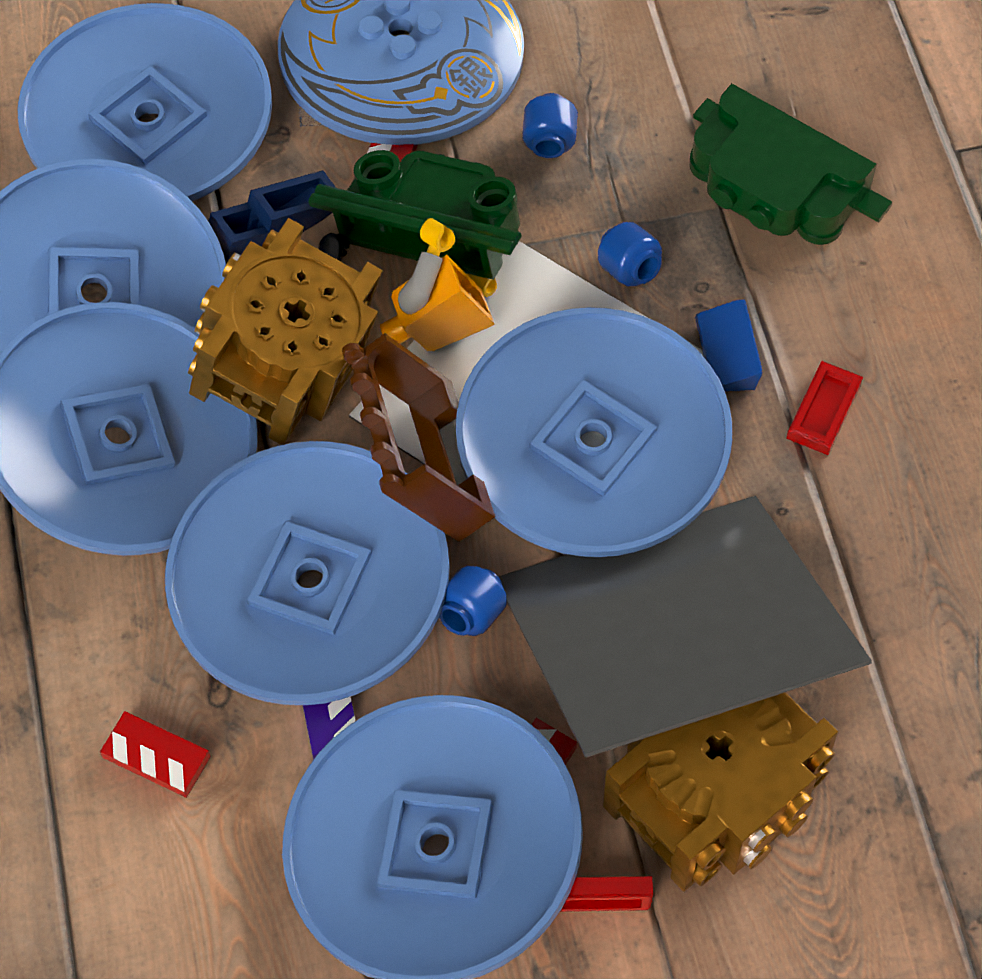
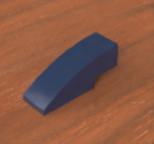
(267, 211)

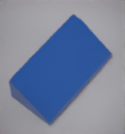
(730, 345)

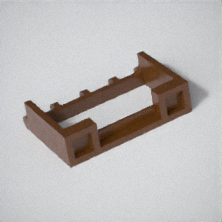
(433, 405)

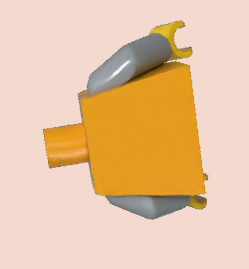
(440, 299)

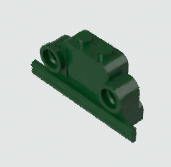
(780, 169)
(395, 198)

